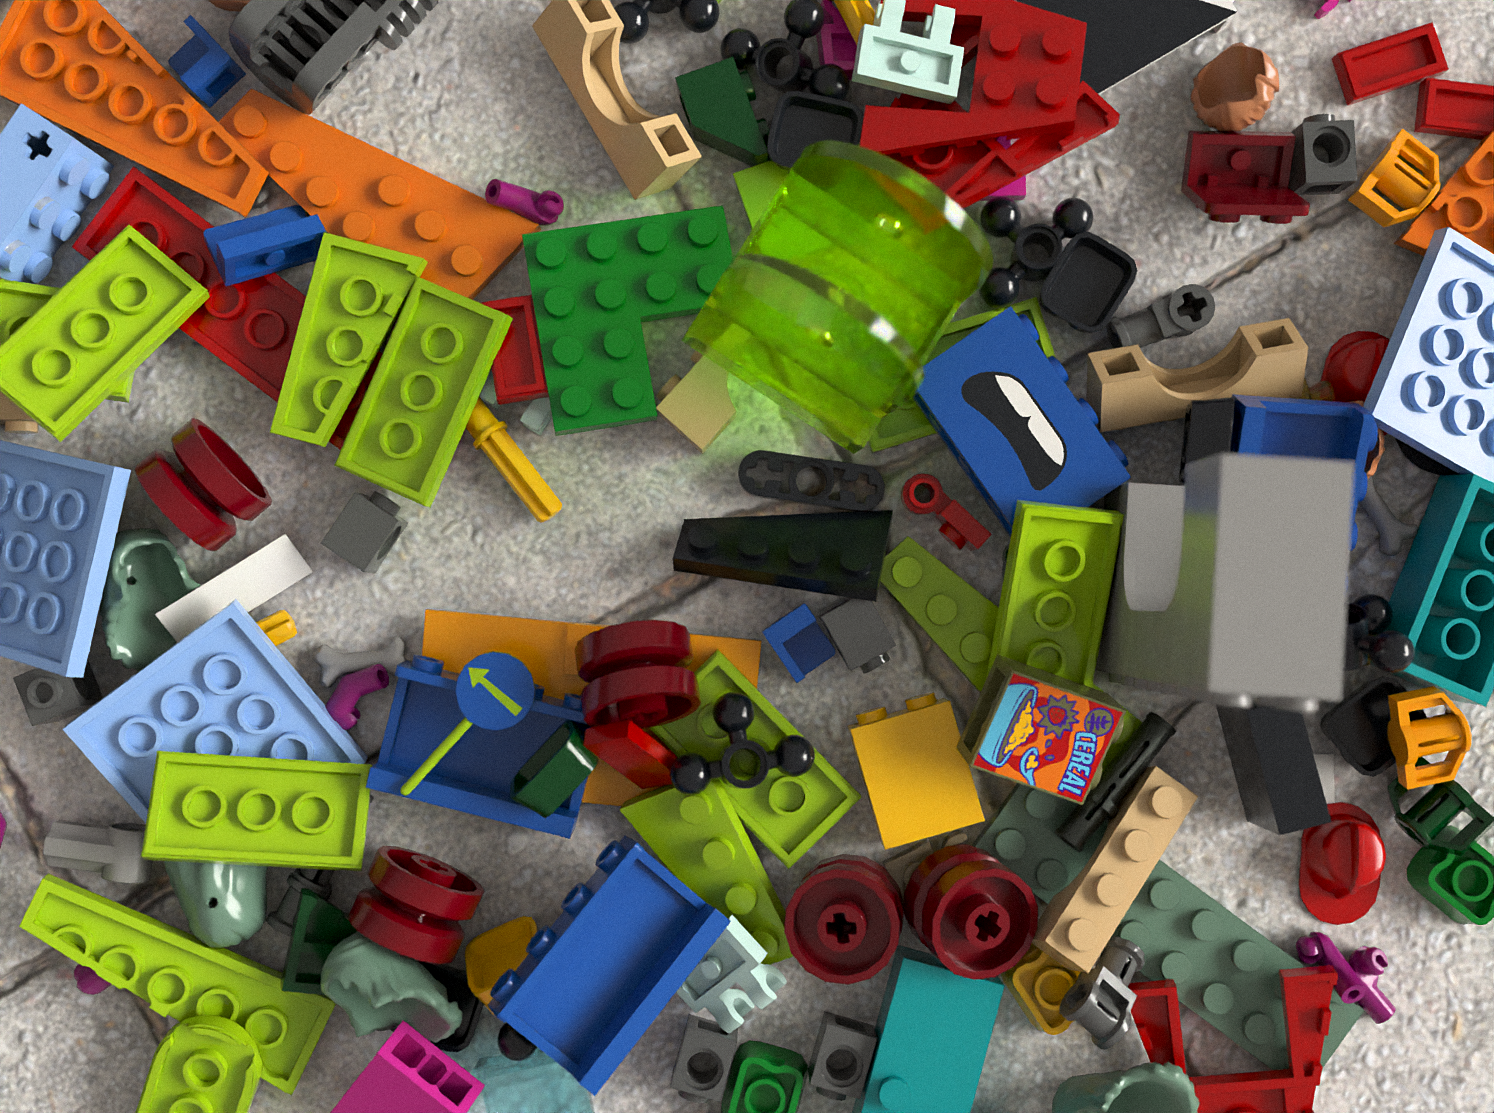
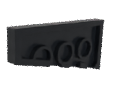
(795, 551)

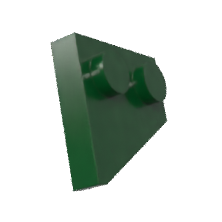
(314, 934)

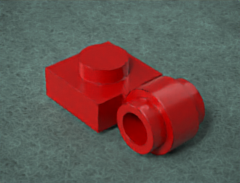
(957, 524)

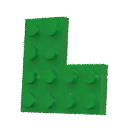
(597, 289)

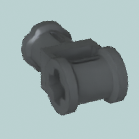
(1162, 319)
(1102, 997)

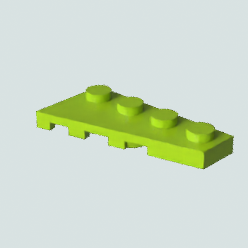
(342, 326)
(713, 856)

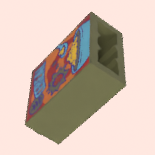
(1041, 730)

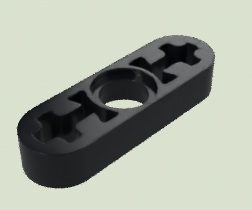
(846, 498)

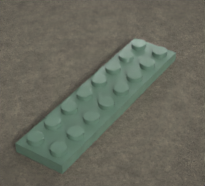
(1215, 958)

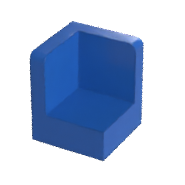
(205, 65)
(799, 642)

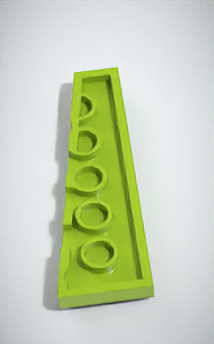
(955, 616)
(181, 974)

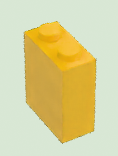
(914, 770)

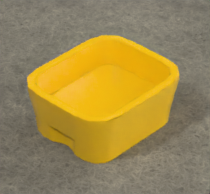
(496, 952)
(1039, 987)

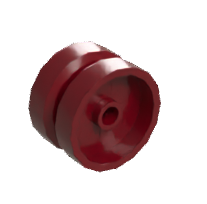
(202, 485)
(637, 674)
(415, 905)
(971, 911)
(837, 948)

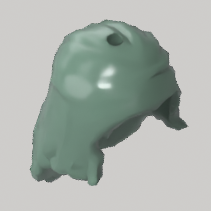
(129, 611)
(239, 896)
(385, 988)
(1136, 1090)

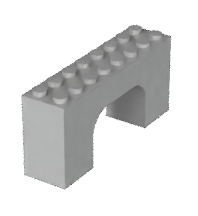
(1233, 582)

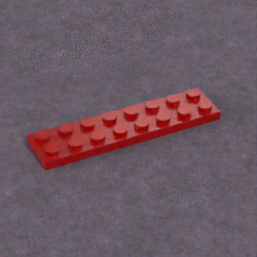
(241, 324)

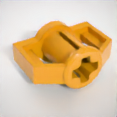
(1398, 181)
(1426, 737)

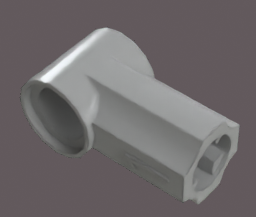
(99, 848)

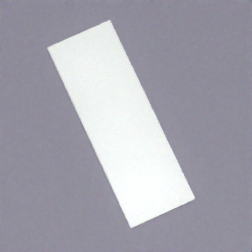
(249, 581)

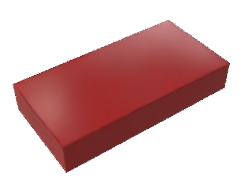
(1389, 63)
(1455, 109)
(519, 362)
(631, 753)

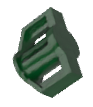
(1436, 811)

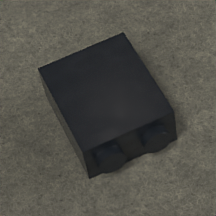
(1274, 767)

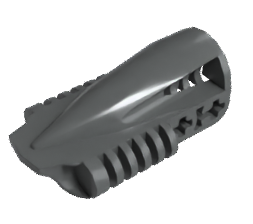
(317, 42)

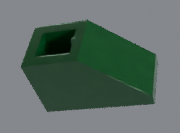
(720, 111)

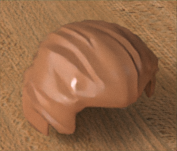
(1235, 88)

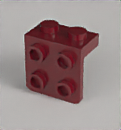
(1241, 175)

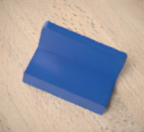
(264, 244)

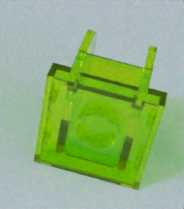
(843, 290)

